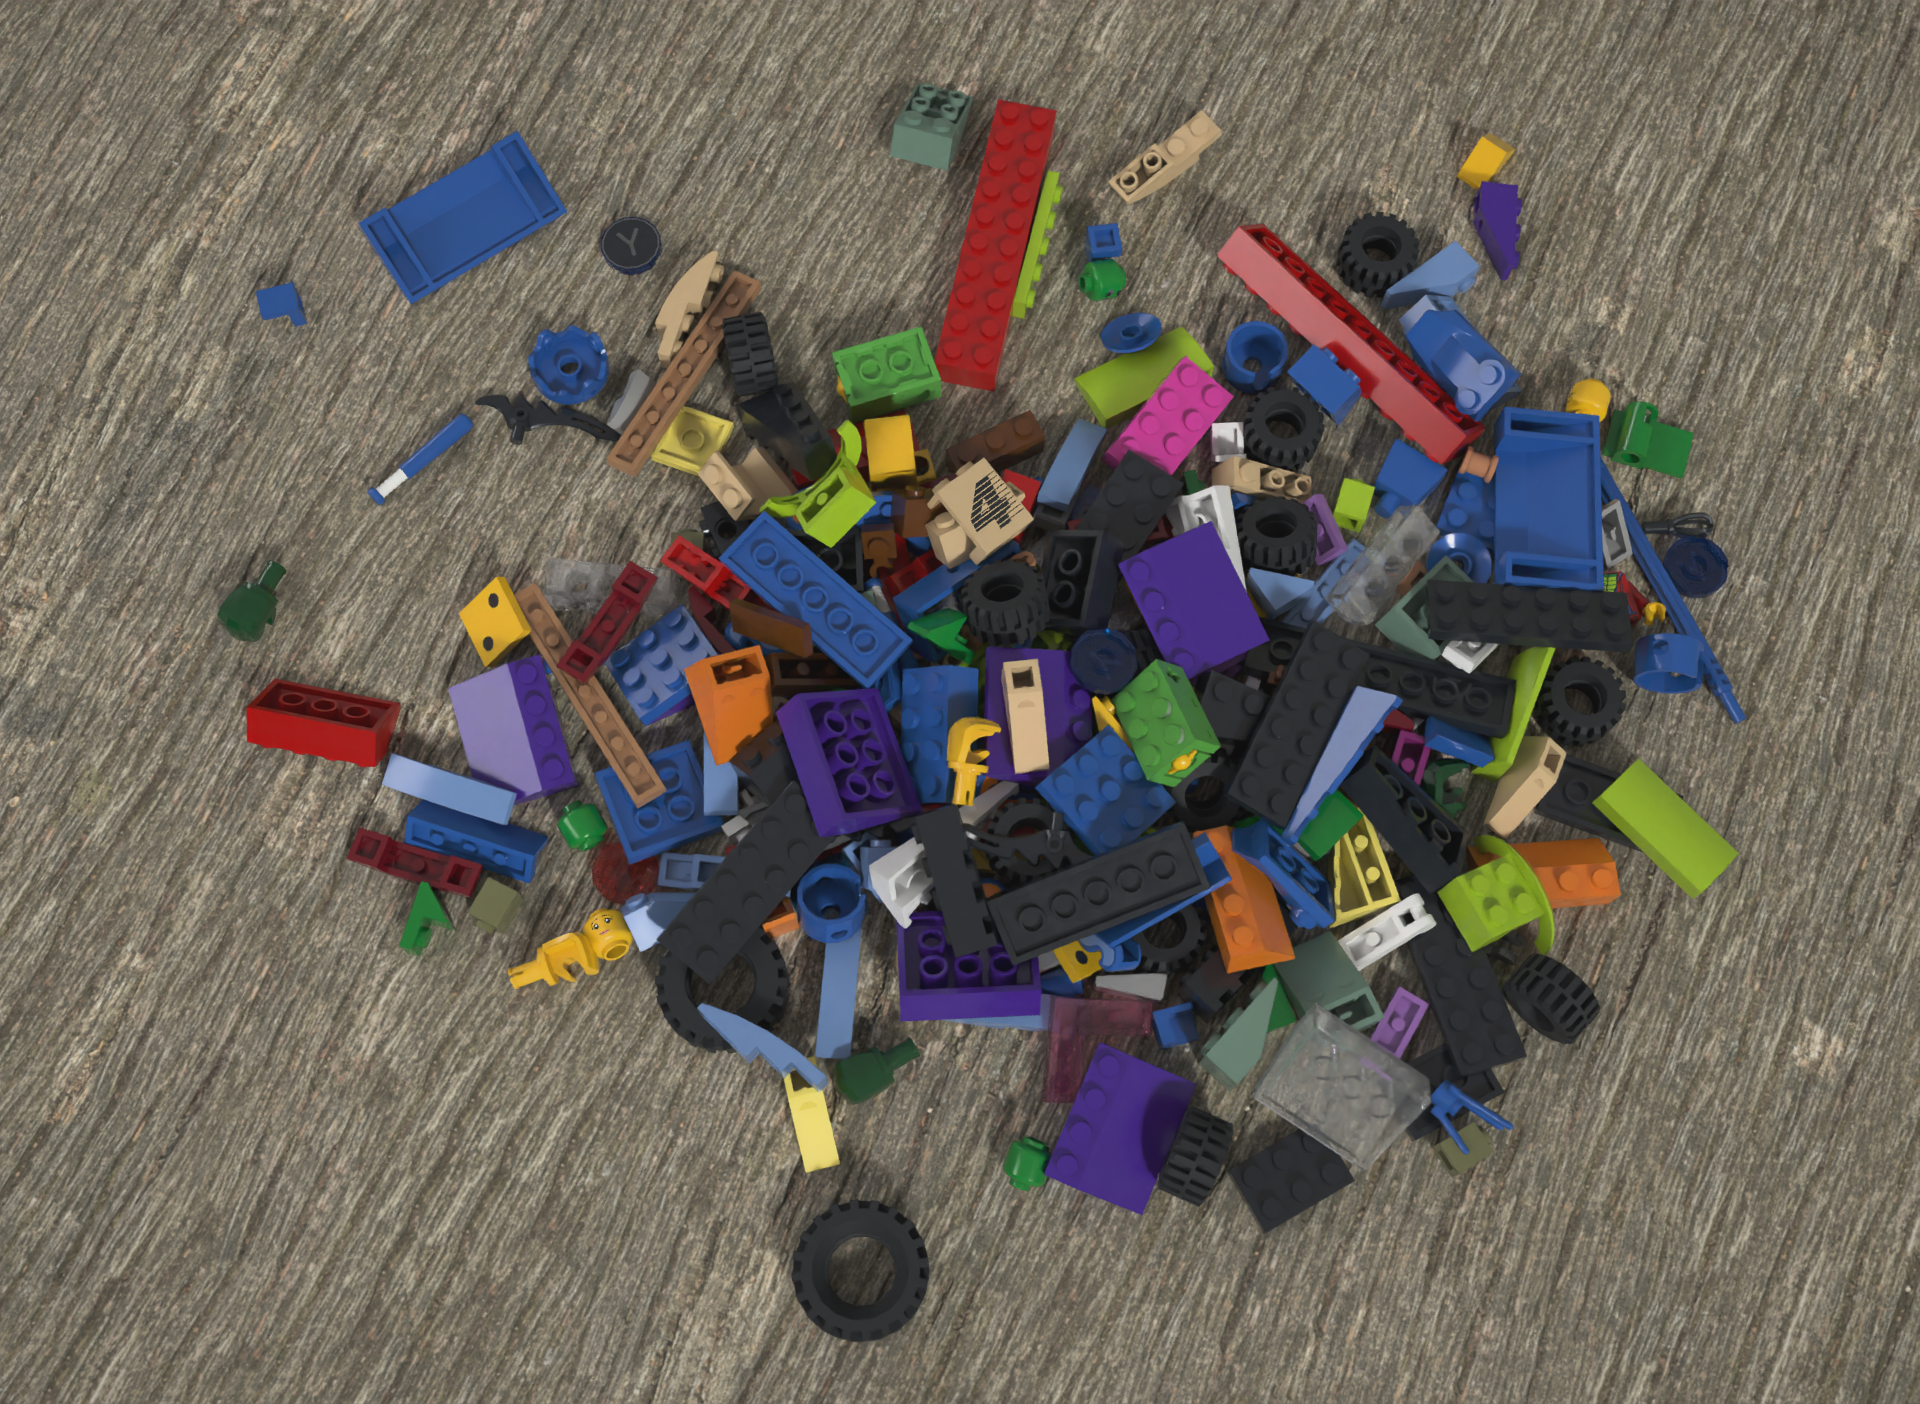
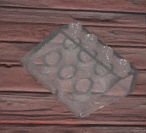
(1342, 1088)

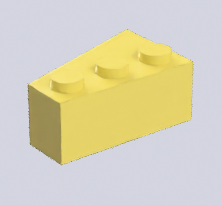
(1360, 875)

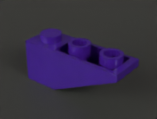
(1495, 222)

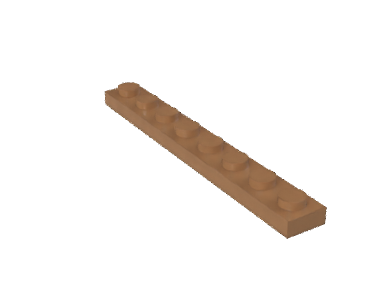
(682, 376)
(590, 702)

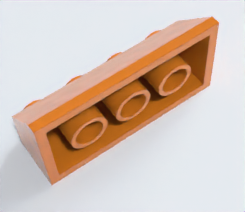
(1570, 870)
(1245, 911)

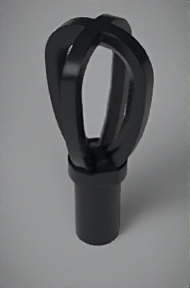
(1668, 527)

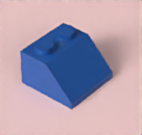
(1326, 382)

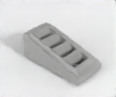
(1133, 986)

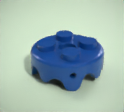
(566, 347)

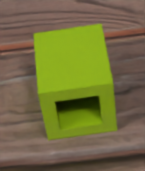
(1352, 504)

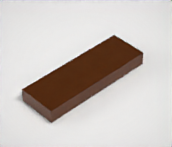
(771, 627)

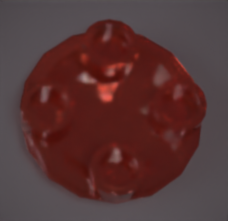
(619, 880)

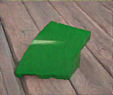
(1332, 822)

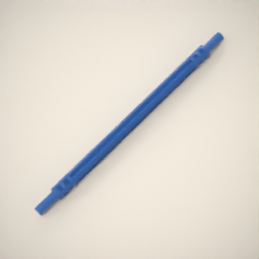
(1670, 597)

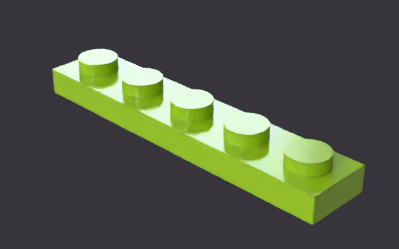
(1037, 245)

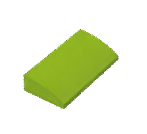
(1125, 383)
(1529, 672)
(1666, 828)

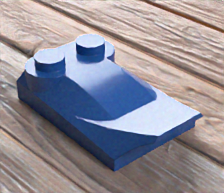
(1461, 361)
(1289, 872)

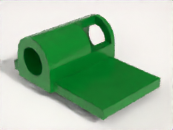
(1643, 442)

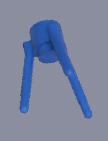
(1451, 1099)

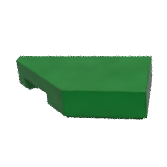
(1281, 1011)

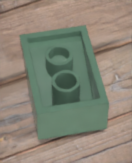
(1407, 620)

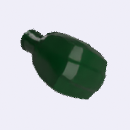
(252, 605)
(1432, 782)
(871, 1072)

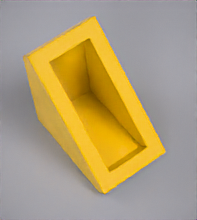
(1485, 160)

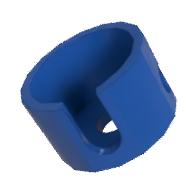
(1257, 342)
(1656, 661)
(839, 890)

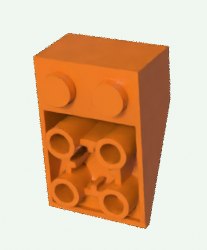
(732, 699)

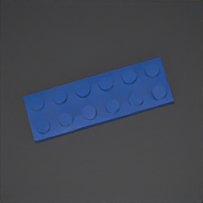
(808, 589)

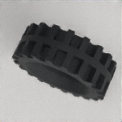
(762, 1008)
(812, 1279)

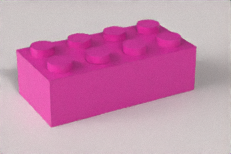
(1171, 418)

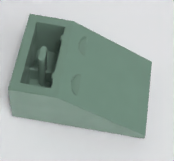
(931, 126)
(1329, 978)
(1241, 1046)

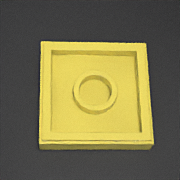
(692, 440)

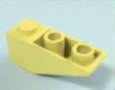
(811, 1122)

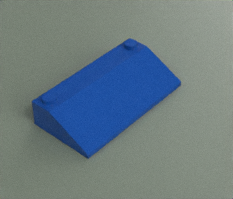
(463, 218)
(1548, 500)

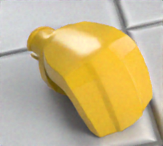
(963, 759)
(554, 961)

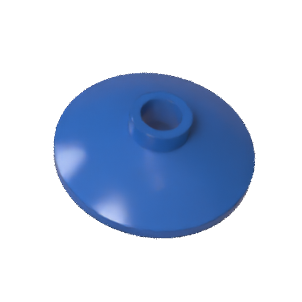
(1131, 332)
(1465, 549)

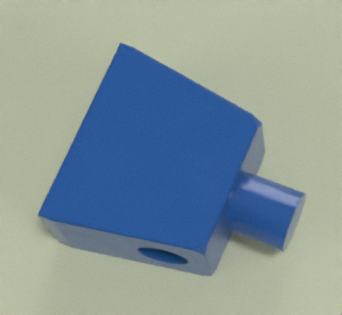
(1405, 479)

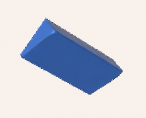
(1458, 742)

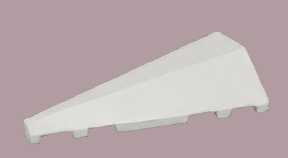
(1204, 506)
(901, 875)

